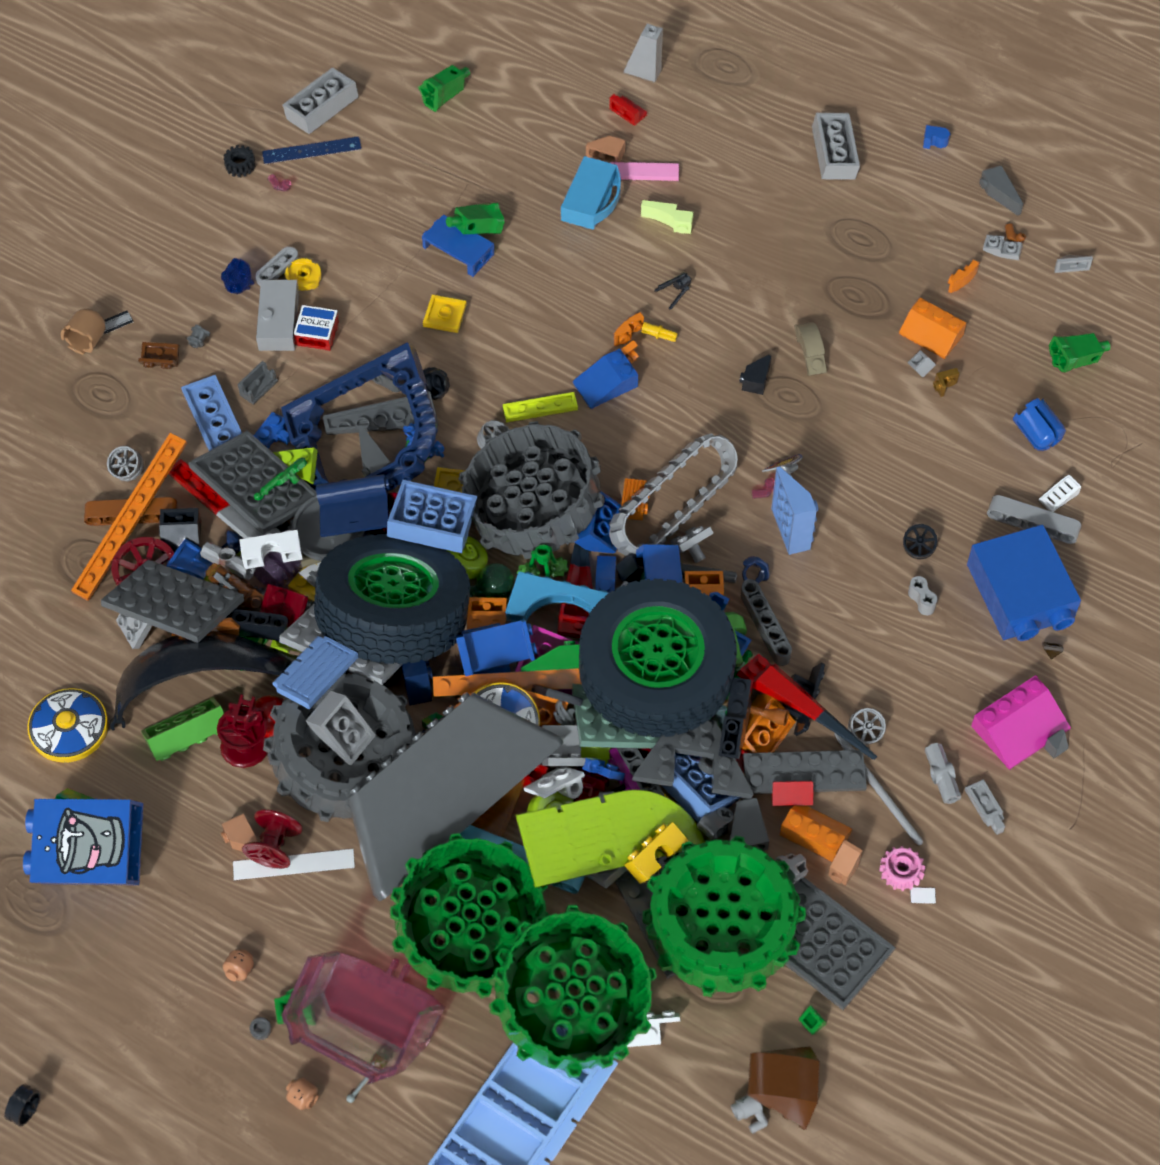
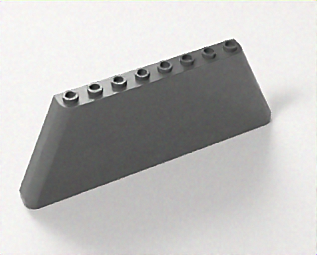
(442, 784)

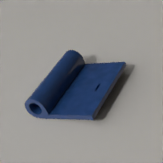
(353, 505)

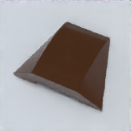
(786, 1082)

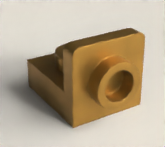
(945, 379)

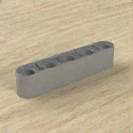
(1029, 516)

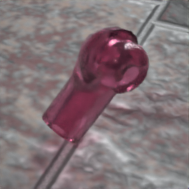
(277, 185)
(766, 490)

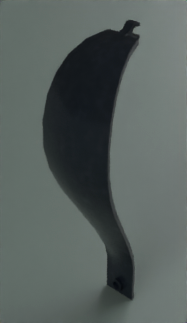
(183, 656)

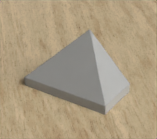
(1073, 263)

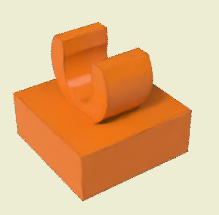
(629, 352)

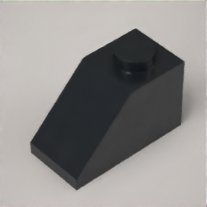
(756, 375)
(630, 568)

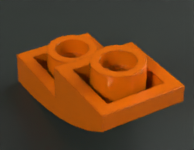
(963, 277)
(625, 330)

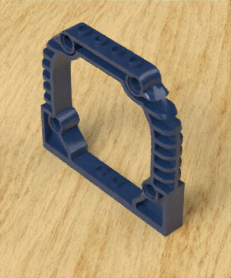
(408, 376)

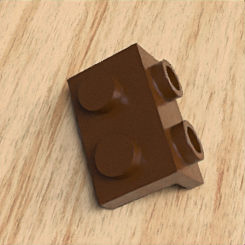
(159, 354)

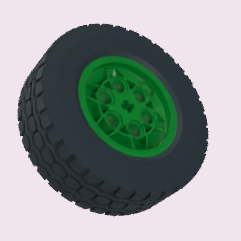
(391, 599)
(663, 699)

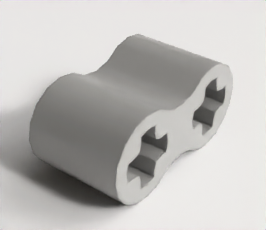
(922, 595)

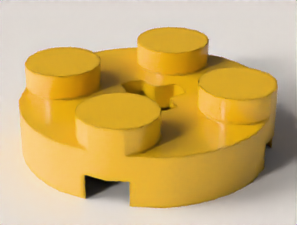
(306, 266)

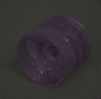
(275, 571)

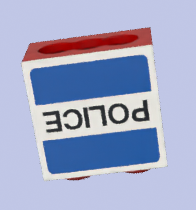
(316, 327)

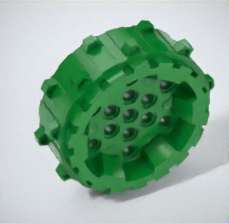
(435, 877)
(722, 964)
(534, 1024)

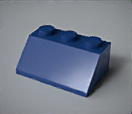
(596, 535)

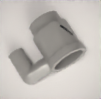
(747, 1107)

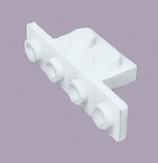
(653, 1034)

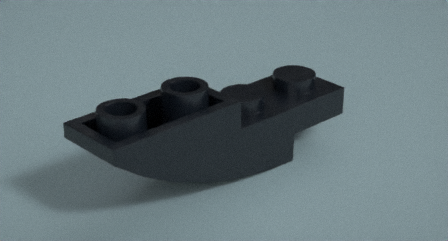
(736, 719)

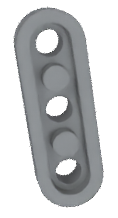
(279, 261)

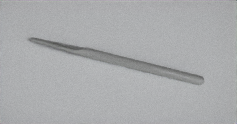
(885, 797)

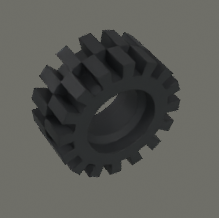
(239, 168)

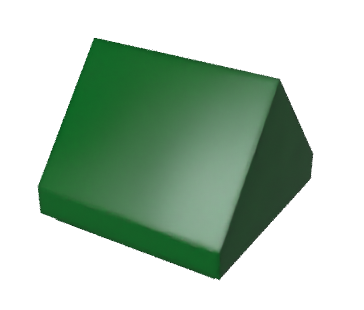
(812, 1020)

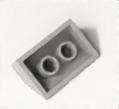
(240, 524)

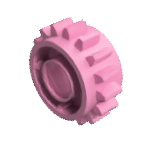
(907, 859)

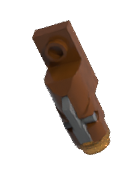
(225, 578)

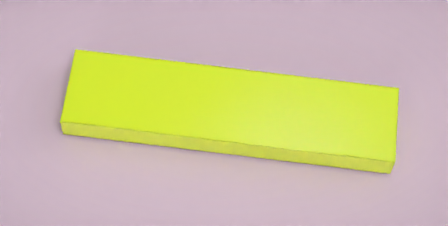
(540, 407)

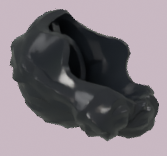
(437, 382)

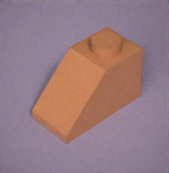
(606, 149)
(238, 832)
(845, 863)

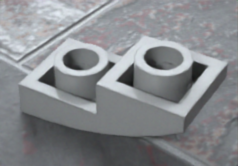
(999, 247)

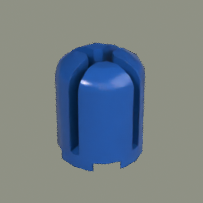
(1040, 425)

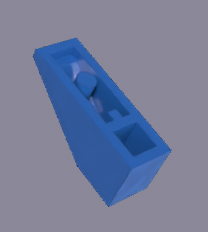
(605, 573)

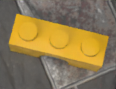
(643, 862)

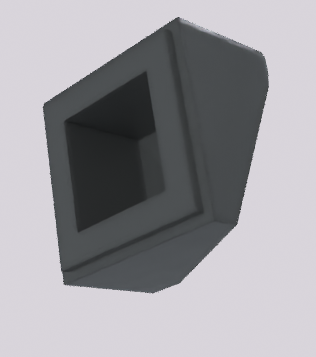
(1056, 744)

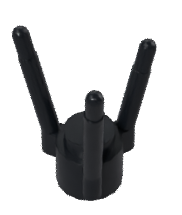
(679, 282)

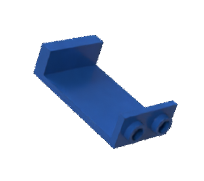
(468, 248)
(661, 562)
(495, 646)

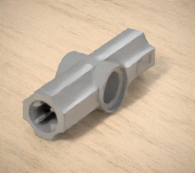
(227, 559)
(942, 773)

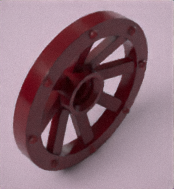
(132, 546)

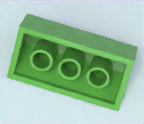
(183, 729)

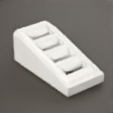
(1067, 484)

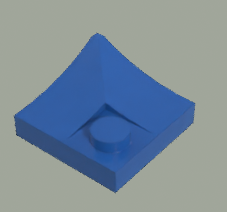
(189, 560)

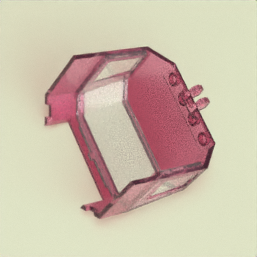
(360, 1014)

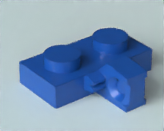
(272, 431)
(597, 766)

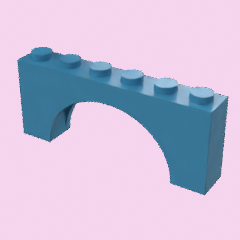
(534, 592)

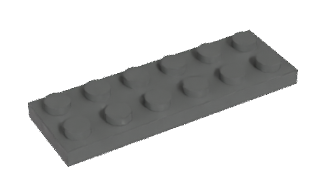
(827, 769)

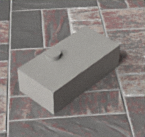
(320, 100)
(835, 146)
(277, 315)

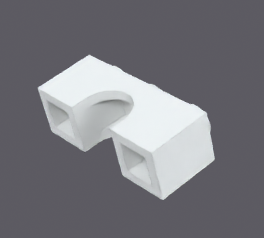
(255, 548)

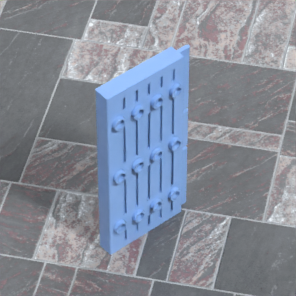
(521, 1114)

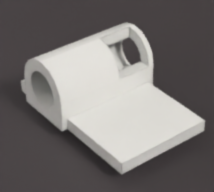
(561, 779)

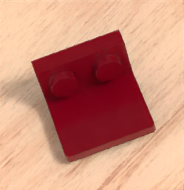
(284, 602)

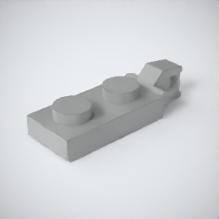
(986, 805)

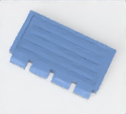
(315, 671)

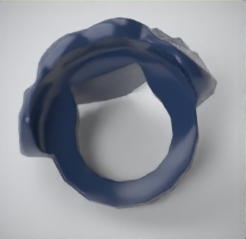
(233, 541)
(757, 562)

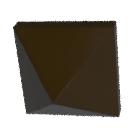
(1052, 649)

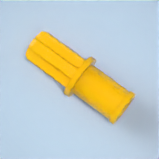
(659, 331)

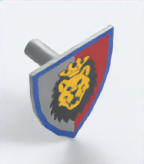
(788, 464)

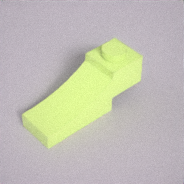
(667, 213)

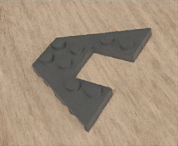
(702, 742)

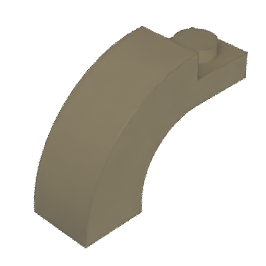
(812, 345)

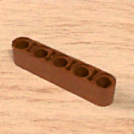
(106, 511)

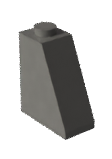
(750, 824)

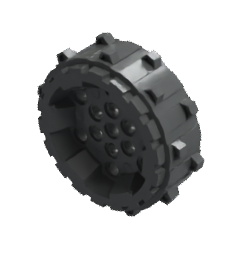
(532, 489)
(310, 777)

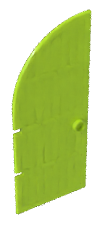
(597, 835)

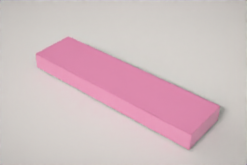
(648, 171)

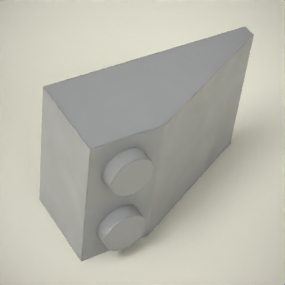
(341, 727)

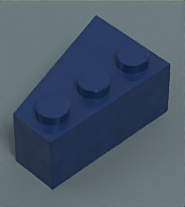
(417, 681)

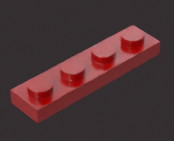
(197, 487)

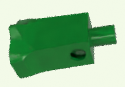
(443, 86)
(477, 219)
(1076, 351)

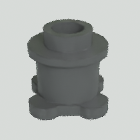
(198, 336)

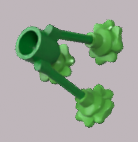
(543, 555)

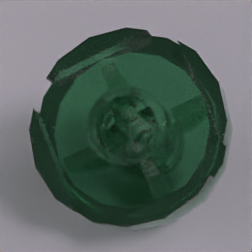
(495, 581)

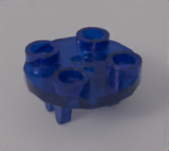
(237, 276)

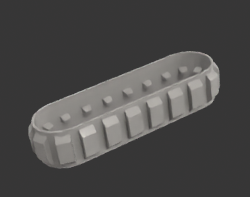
(728, 466)

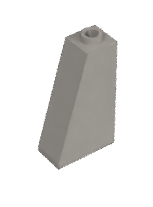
(647, 54)

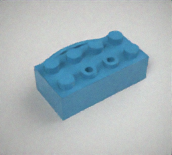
(591, 193)

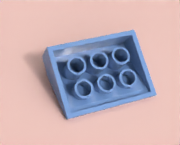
(793, 512)
(431, 516)
(694, 788)

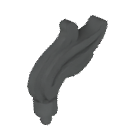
(564, 717)

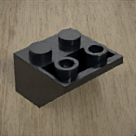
(179, 525)

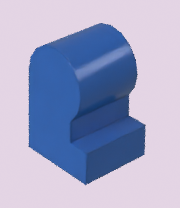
(936, 137)

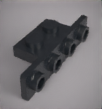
(811, 688)

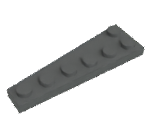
(374, 417)

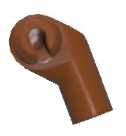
(1012, 236)

